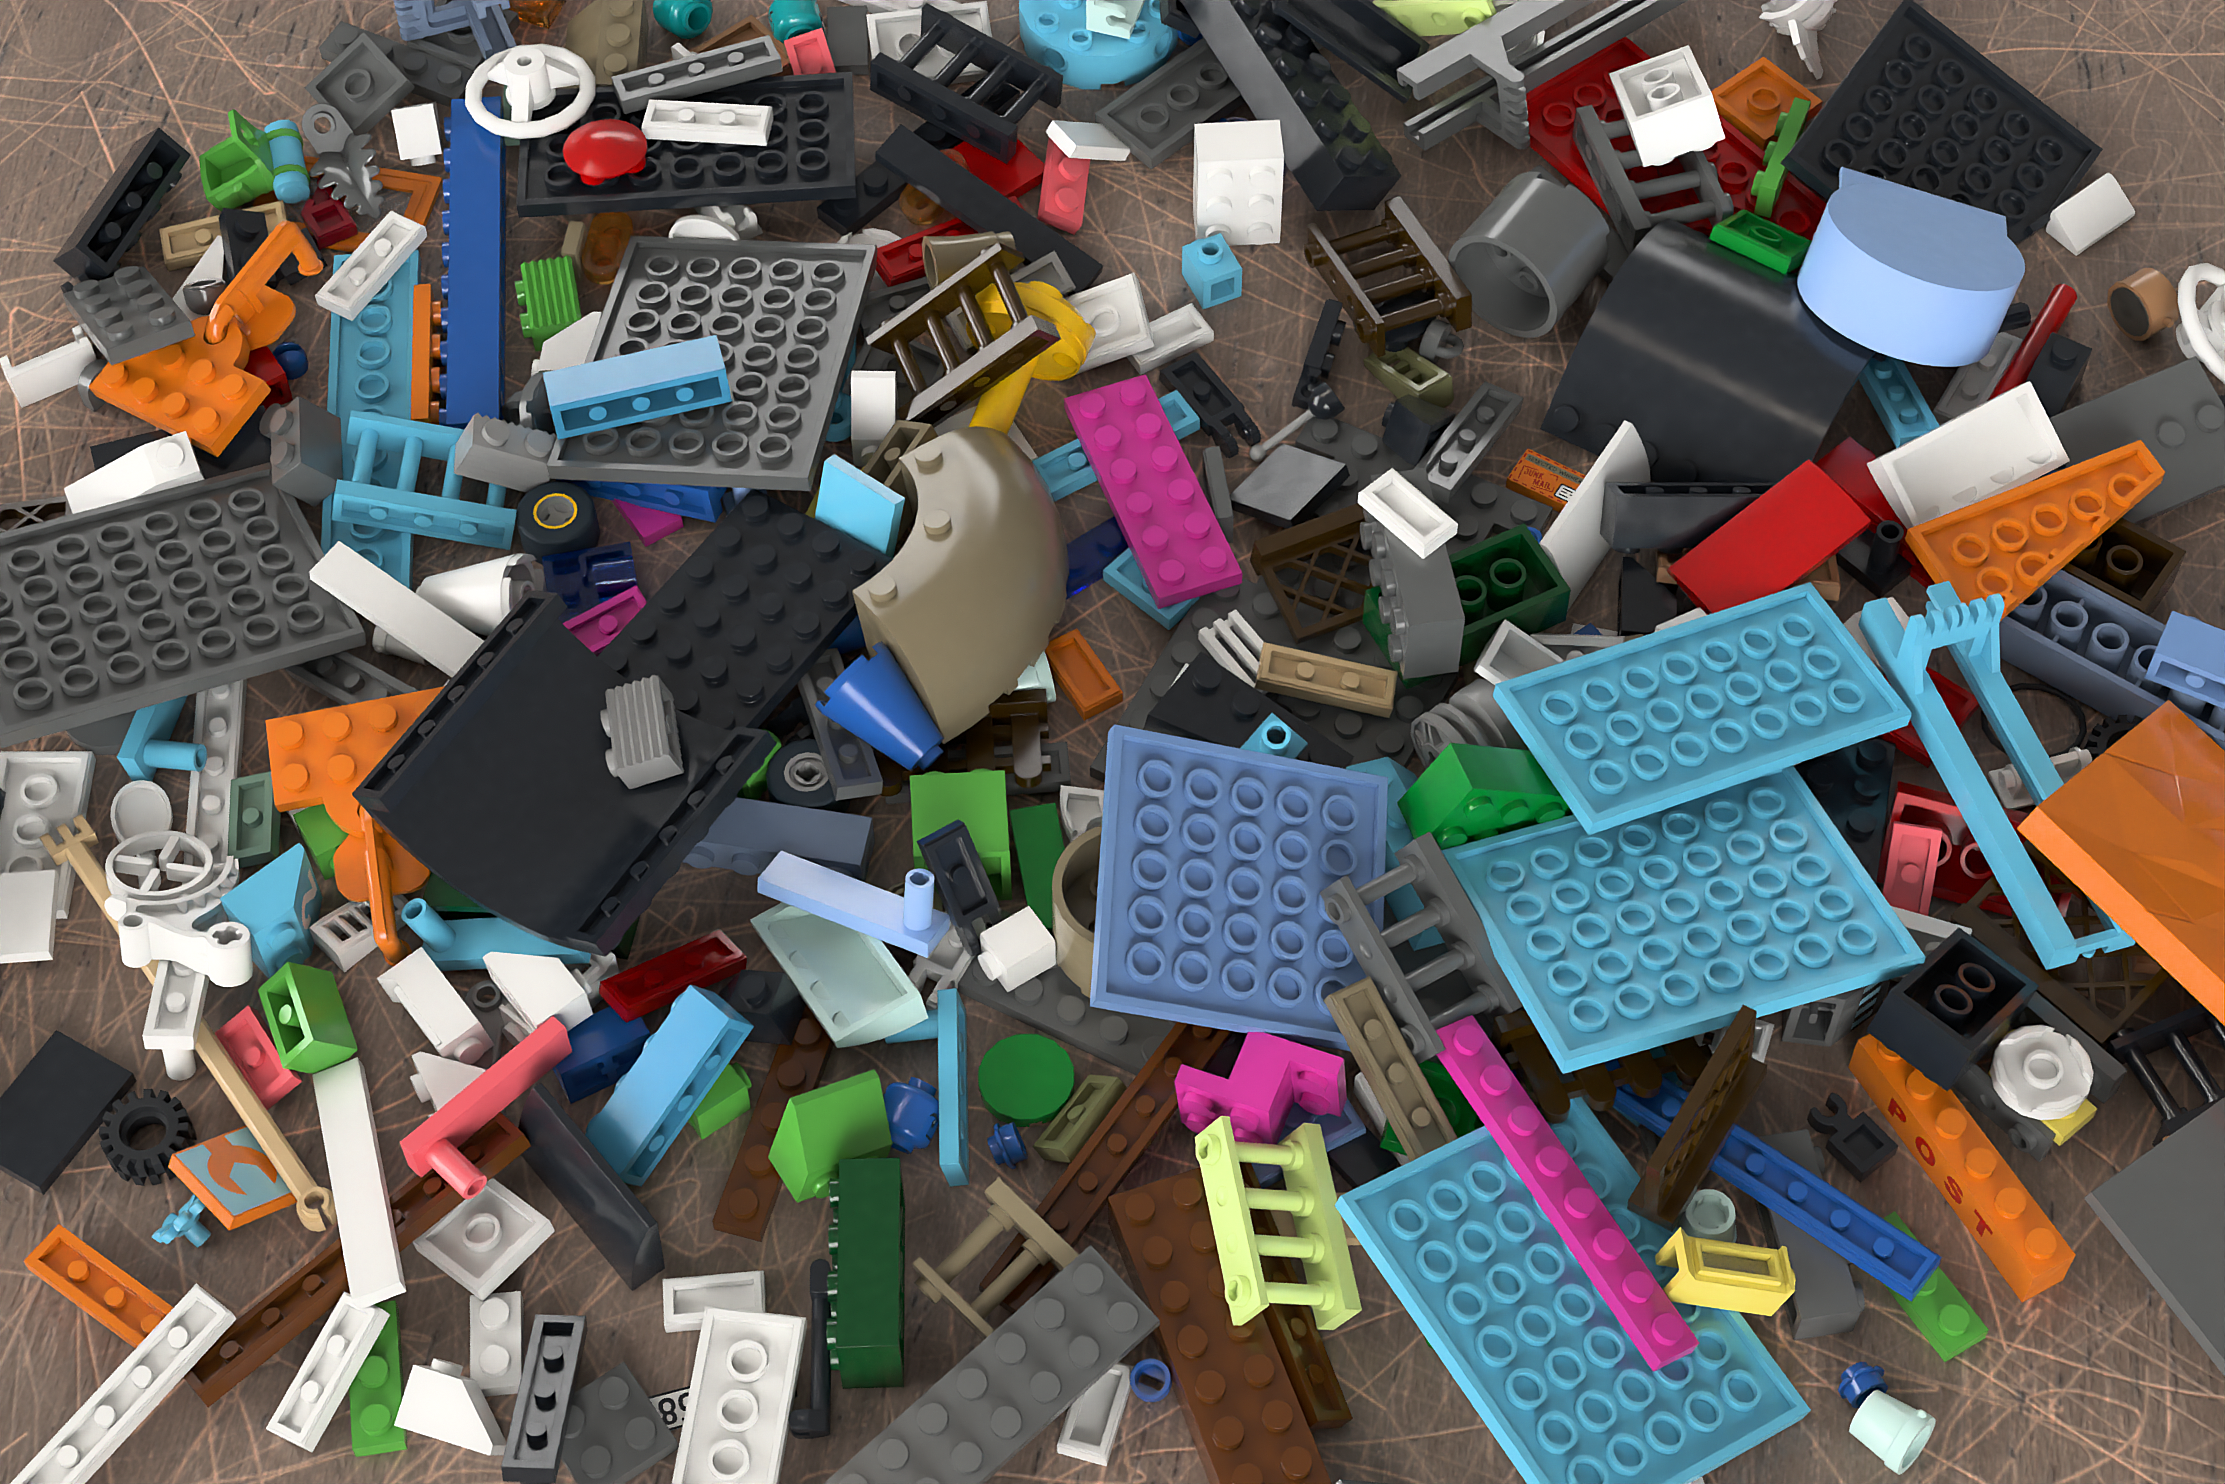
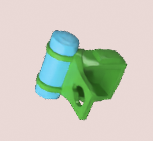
(255, 164)

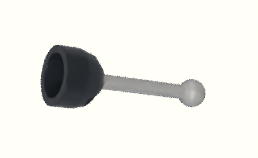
(1321, 404)

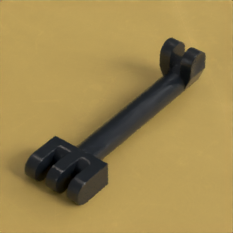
(817, 1420)

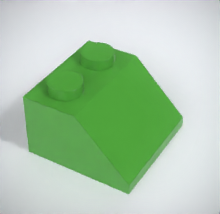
(827, 1126)

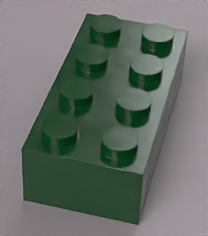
(1495, 582)
(867, 1273)

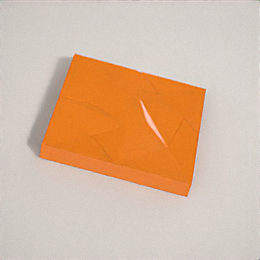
(2149, 845)

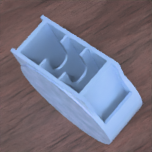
(1910, 272)

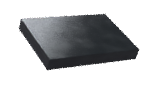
(56, 1109)

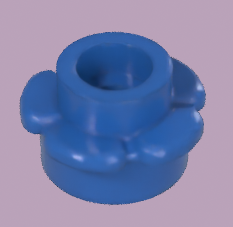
(1007, 1145)
(1860, 1382)

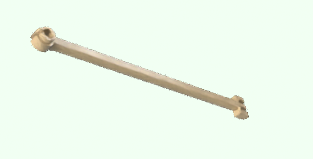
(208, 1046)

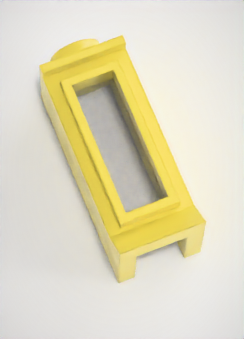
(1727, 1274)

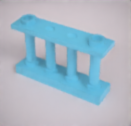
(404, 508)

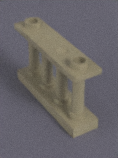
(1005, 1212)

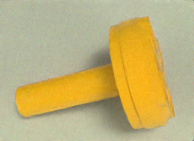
(1057, 363)

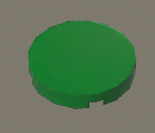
(1026, 1079)

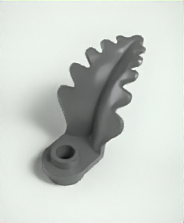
(343, 161)

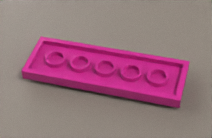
(1152, 491)

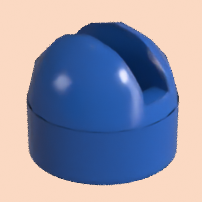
(291, 359)
(1155, 1370)

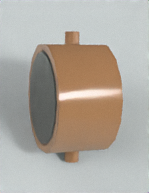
(2143, 304)

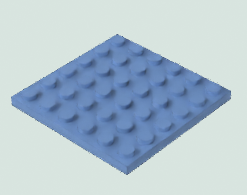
(1219, 883)

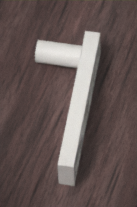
(177, 1012)

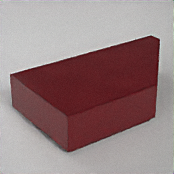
(327, 218)

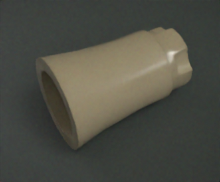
(949, 254)

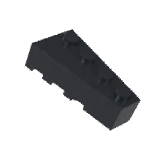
(1225, 710)

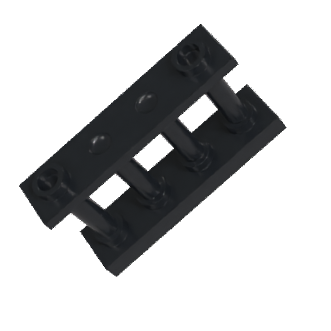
(949, 110)
(2133, 1046)

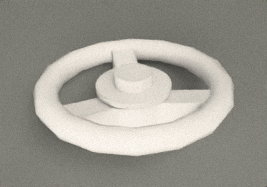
(531, 80)
(2204, 329)

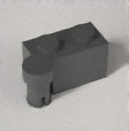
(304, 449)

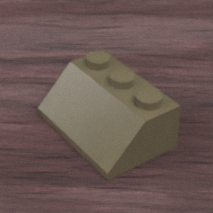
(610, 38)

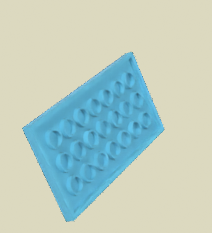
(1700, 707)

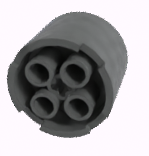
(1531, 254)

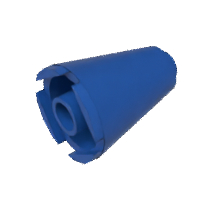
(883, 710)

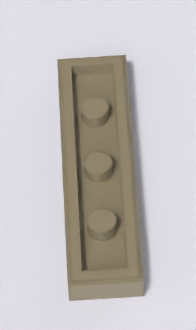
(1390, 1068)

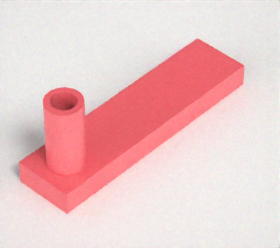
(437, 1139)

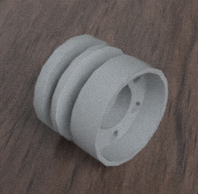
(1468, 719)

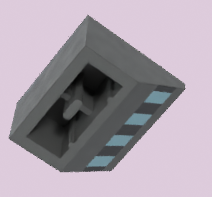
(1832, 1017)

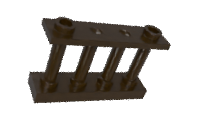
(1413, 250)
(994, 358)

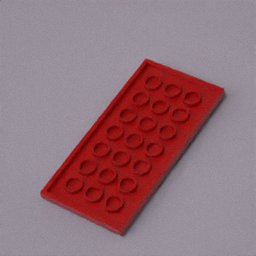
(1736, 157)

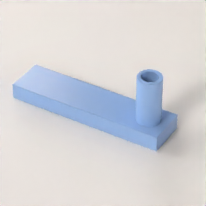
(898, 920)

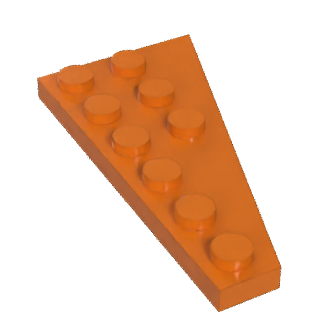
(2033, 530)

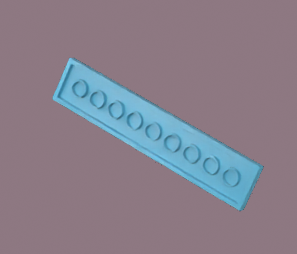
(373, 374)

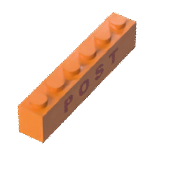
(1965, 1170)

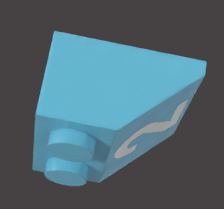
(278, 910)

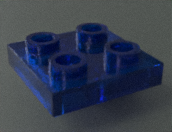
(589, 576)

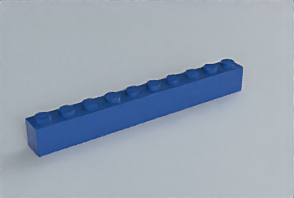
(475, 268)

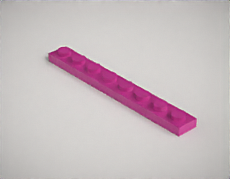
(1565, 1195)

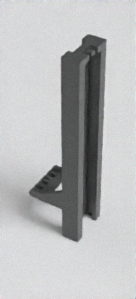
(1500, 97)

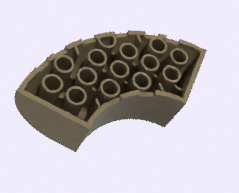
(974, 579)

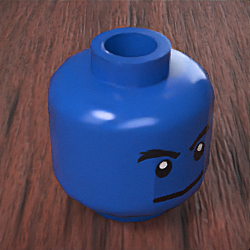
(911, 1114)

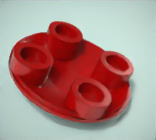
(605, 150)

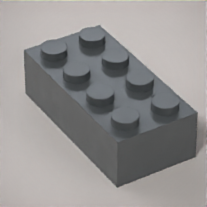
(1416, 596)

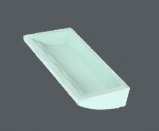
(841, 975)

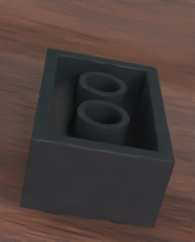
(1952, 1008)

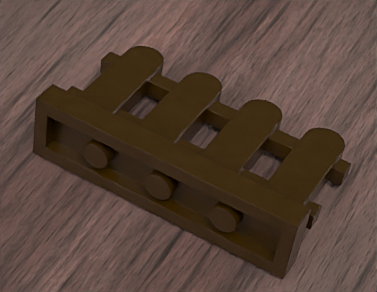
(1012, 718)
(1525, 1050)

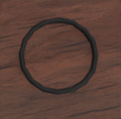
(2034, 686)

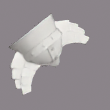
(1801, 21)

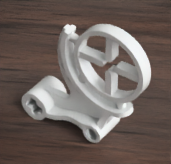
(163, 922)

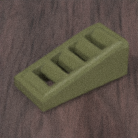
(1435, 383)

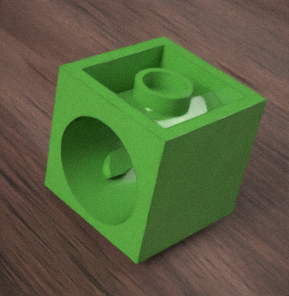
(976, 800)

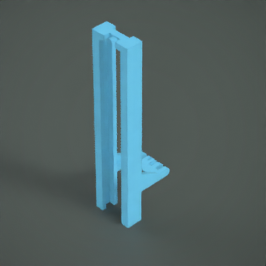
(1975, 645)

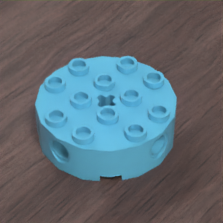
(1058, 38)

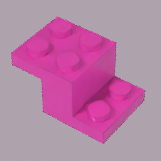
(1262, 1088)

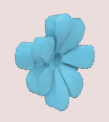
(184, 1224)

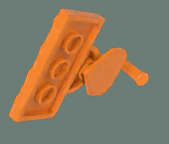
(202, 379)
(322, 761)

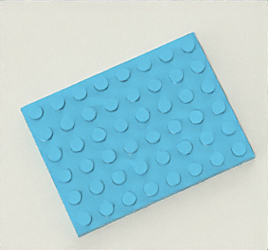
(1680, 918)
(1537, 1337)

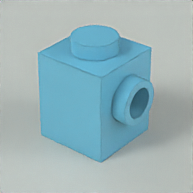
(1211, 271)

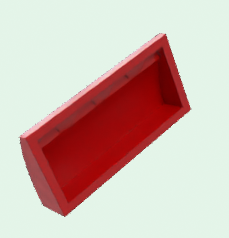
(1771, 542)

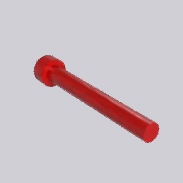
(2047, 321)

